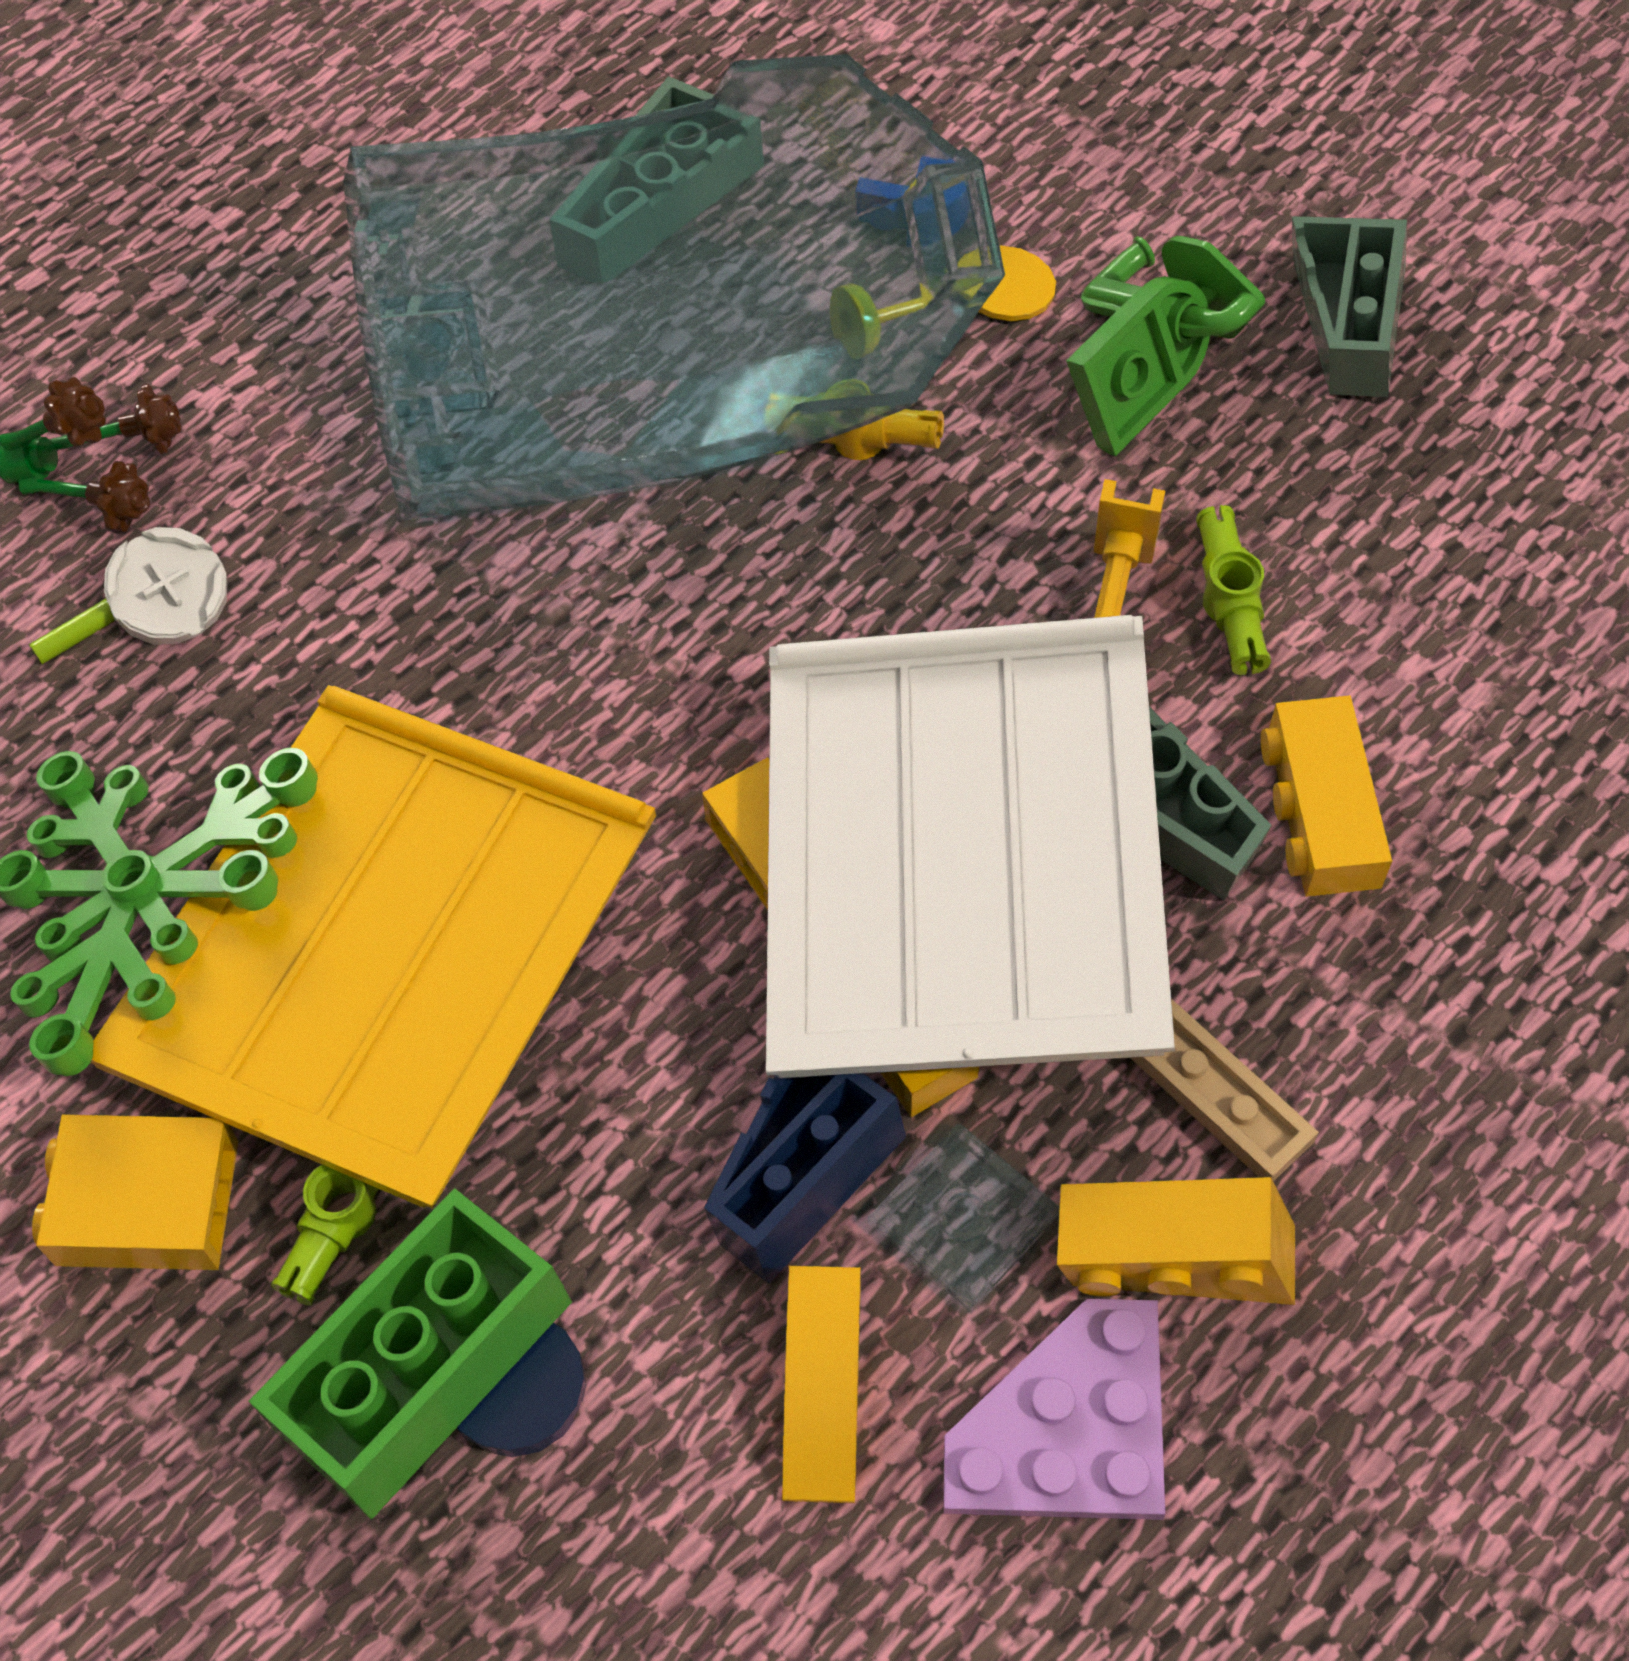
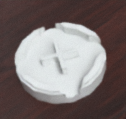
(165, 586)

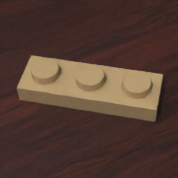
(1229, 1099)

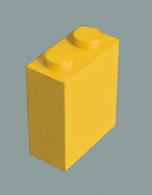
(136, 1192)

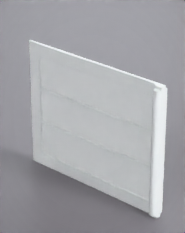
(964, 851)

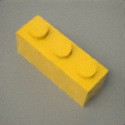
(1326, 796)

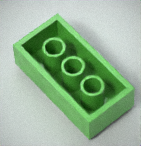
(412, 1352)

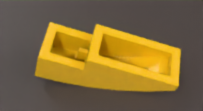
(821, 1384)

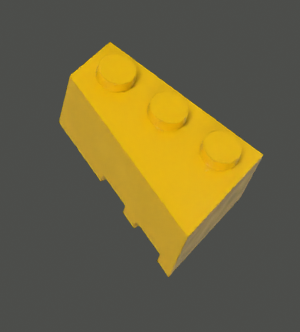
(1179, 1239)

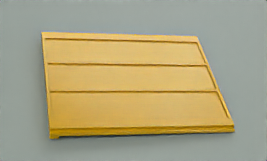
(401, 951)

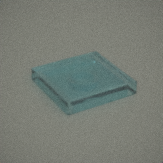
(964, 1217)

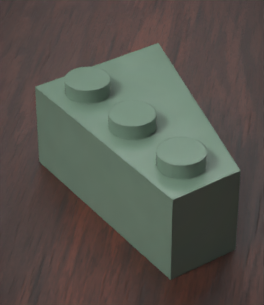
(1352, 295)

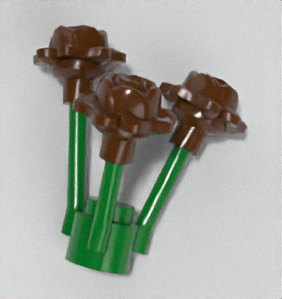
(79, 413)

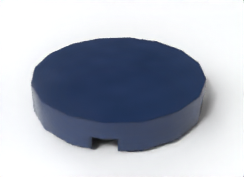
(532, 1401)

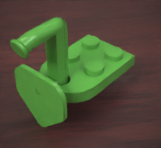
(1154, 332)

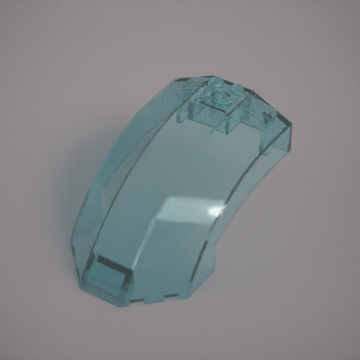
(660, 286)

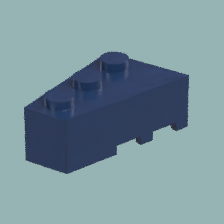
(800, 1164)

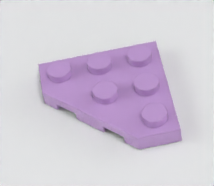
(1069, 1425)

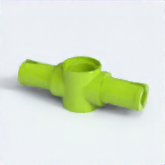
(1237, 610)
(324, 1232)

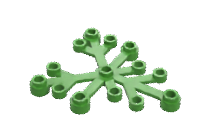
(135, 885)

